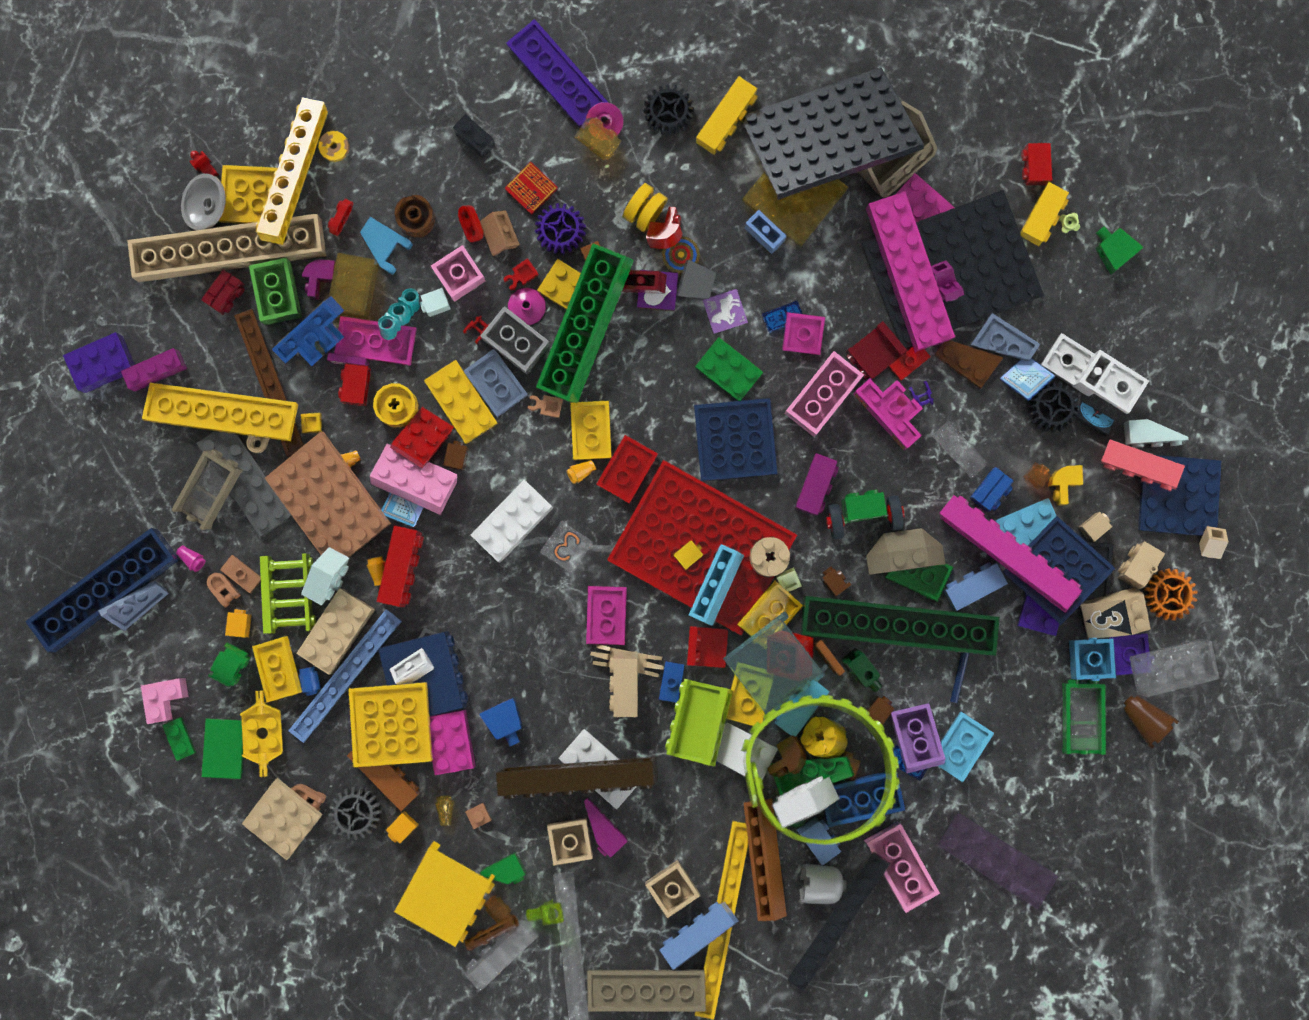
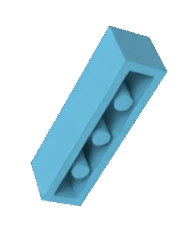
(716, 584)

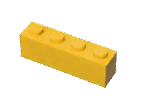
(726, 116)

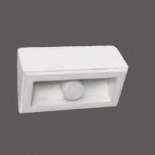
(411, 668)

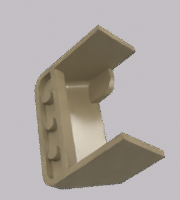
(892, 174)

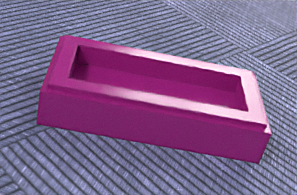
(346, 359)

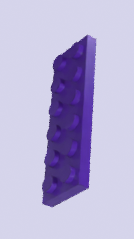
(555, 71)

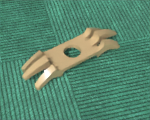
(642, 663)

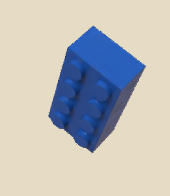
(860, 799)

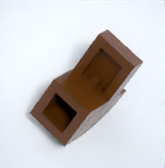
(793, 757)

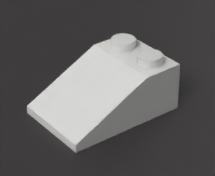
(732, 756)

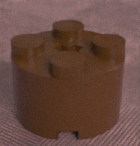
(412, 206)

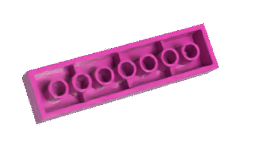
(910, 271)
(1009, 553)

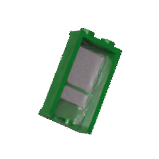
(1084, 717)

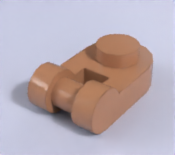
(217, 583)
(306, 792)

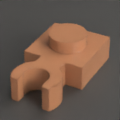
(549, 406)

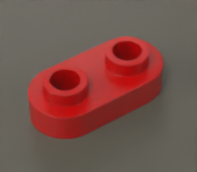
(343, 211)
(470, 223)

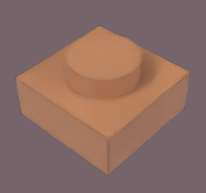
(478, 815)

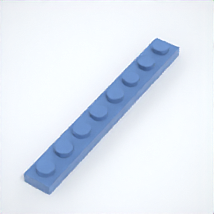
(345, 676)

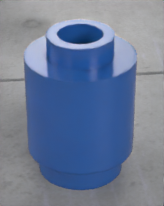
(309, 681)

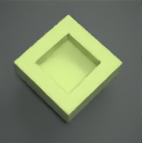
(789, 580)

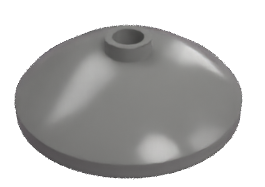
(203, 202)

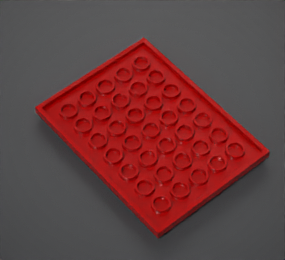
(683, 510)

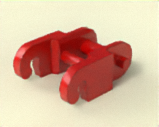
(473, 325)

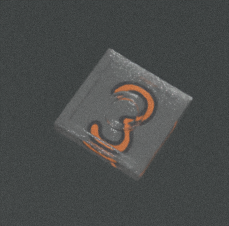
(566, 547)

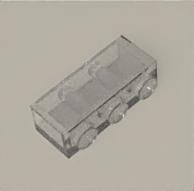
(959, 449)

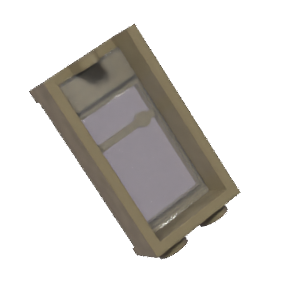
(207, 488)

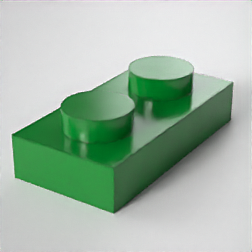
(179, 739)

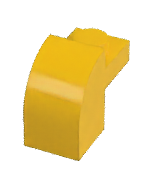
(1062, 479)

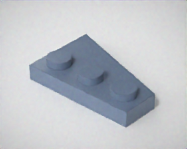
(1005, 339)

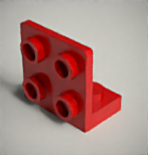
(707, 647)

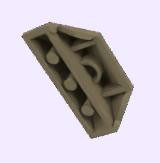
(904, 551)

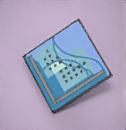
(402, 510)

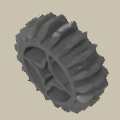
(338, 809)

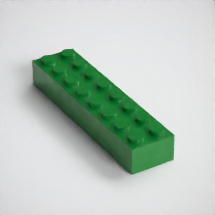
(585, 323)

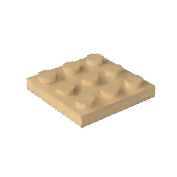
(282, 819)

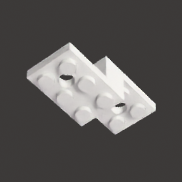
(1094, 373)

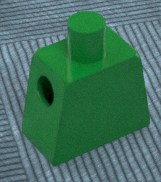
(1116, 248)

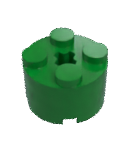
(228, 665)

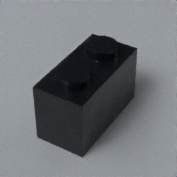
(474, 136)

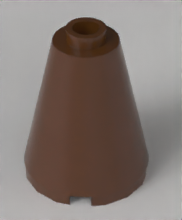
(1148, 719)

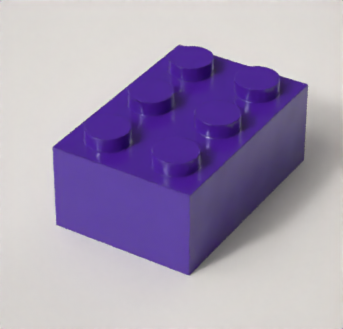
(99, 362)

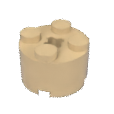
(780, 554)

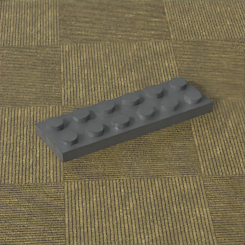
(251, 489)

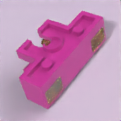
(891, 410)

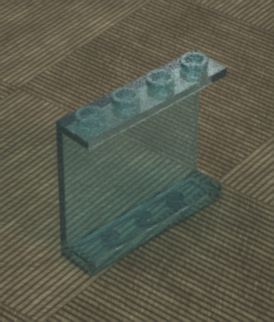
(774, 665)

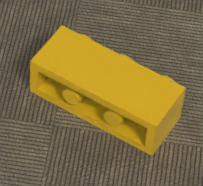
(1044, 214)

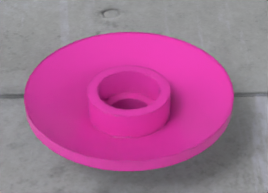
(614, 116)
(536, 309)

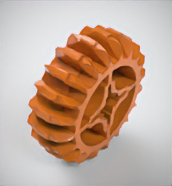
(1183, 584)

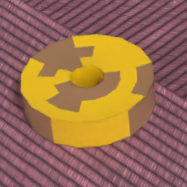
(328, 140)

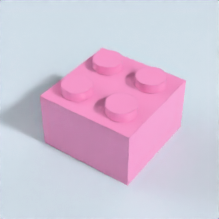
(458, 273)

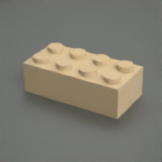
(335, 631)

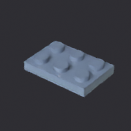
(495, 383)

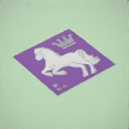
(725, 311)

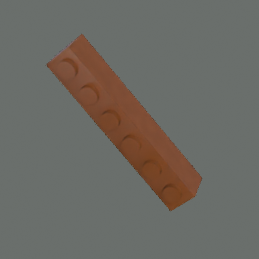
(765, 863)

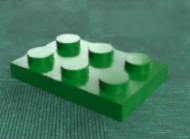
(729, 369)

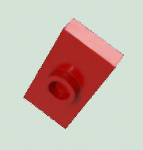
(908, 363)

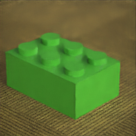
(275, 291)

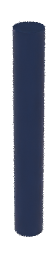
(959, 677)

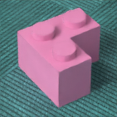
(158, 696)

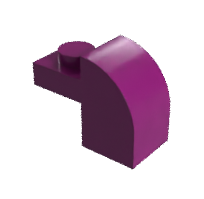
(315, 273)
(946, 281)

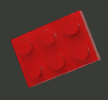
(422, 437)
(627, 469)

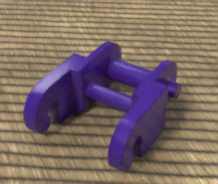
(928, 392)

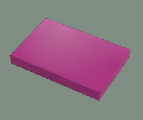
(606, 615)

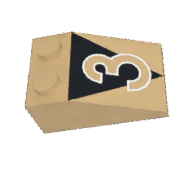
(1116, 614)

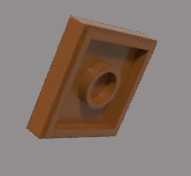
(828, 657)

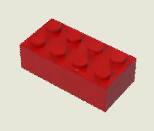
(399, 567)

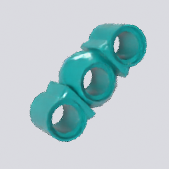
(395, 321)

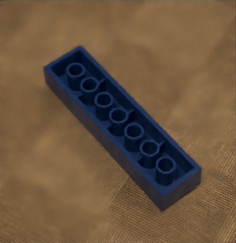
(111, 581)

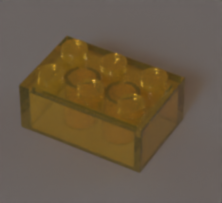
(354, 284)

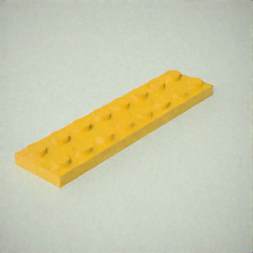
(220, 411)

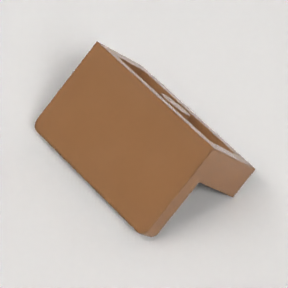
(499, 232)

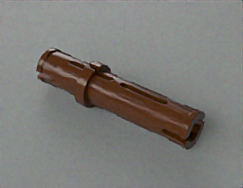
(484, 936)

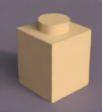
(1095, 526)
(1213, 542)

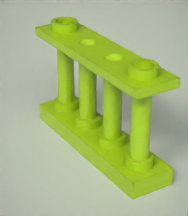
(270, 603)

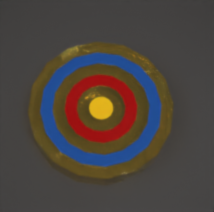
(675, 256)

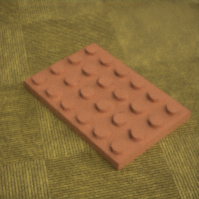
(327, 498)

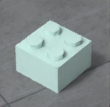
(325, 576)

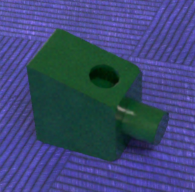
(858, 665)

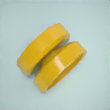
(644, 207)
(388, 397)

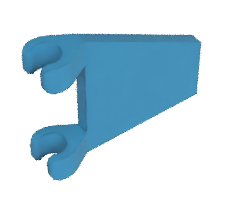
(382, 242)

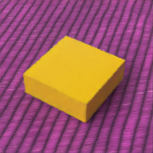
(311, 423)

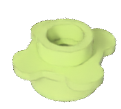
(1073, 218)

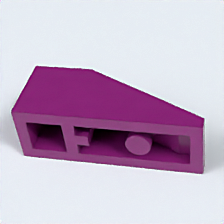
(606, 833)

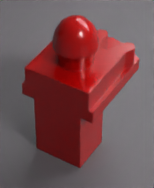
(202, 163)

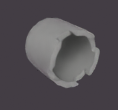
(821, 884)

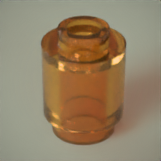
(497, 908)

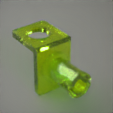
(546, 913)

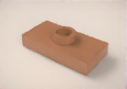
(241, 574)

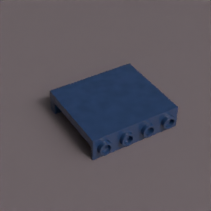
(443, 682)

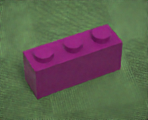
(154, 369)
(817, 485)

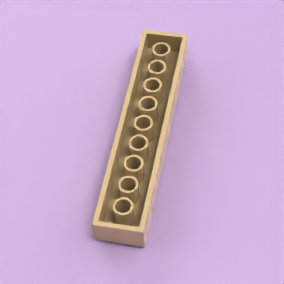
(222, 249)

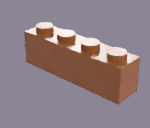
(391, 783)

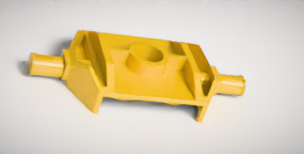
(255, 748)

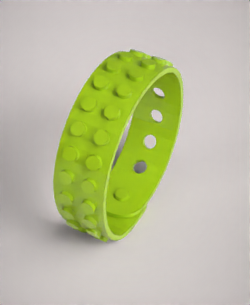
(755, 784)

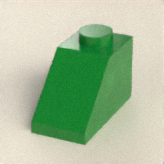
(506, 870)

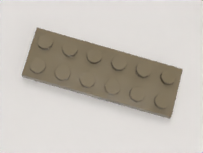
(646, 990)

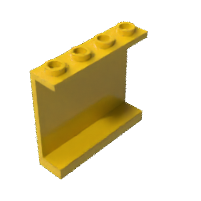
(444, 896)

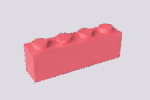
(1142, 464)

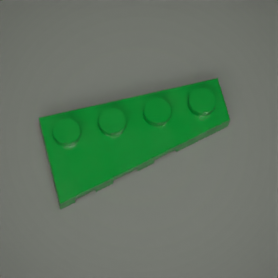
(835, 768)

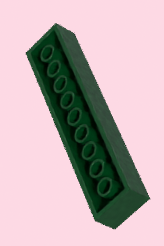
(900, 625)

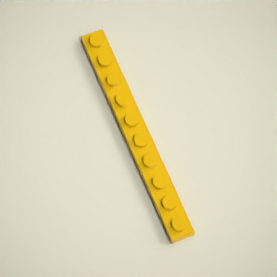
(727, 893)

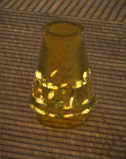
(444, 809)

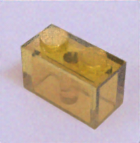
(598, 138)

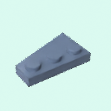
(133, 606)

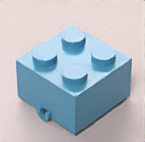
(1092, 659)

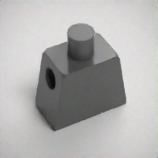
(698, 281)

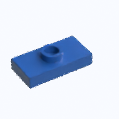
(671, 682)

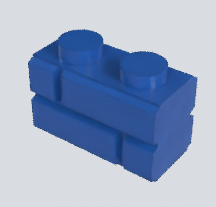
(991, 490)

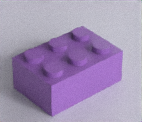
(917, 738)

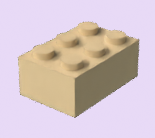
(624, 684)

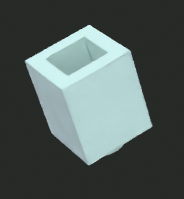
(434, 302)

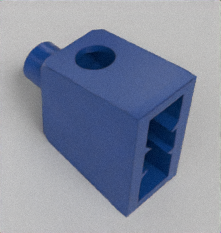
(504, 721)

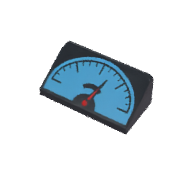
(1094, 419)

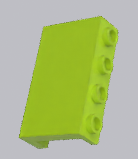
(698, 722)

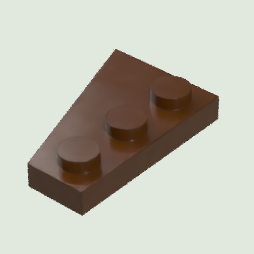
(968, 361)

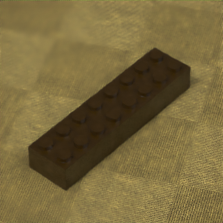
(577, 776)

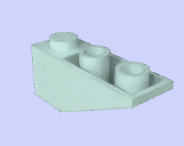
(1148, 432)

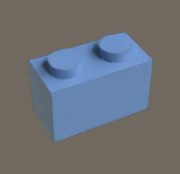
(765, 231)
(818, 830)

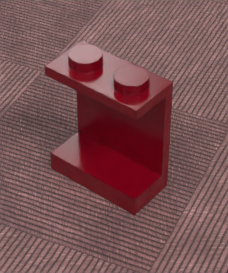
(875, 351)

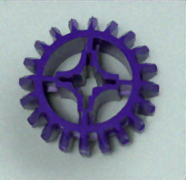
(562, 213)

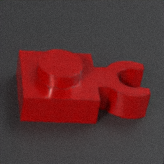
(523, 272)

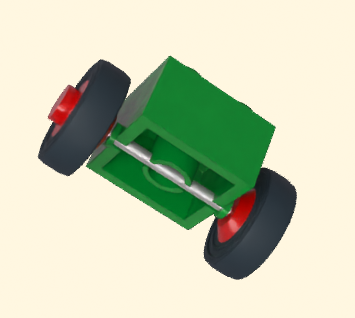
(862, 508)

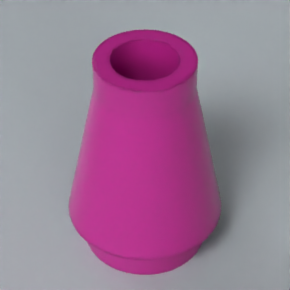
(192, 559)

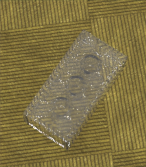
(1174, 667)

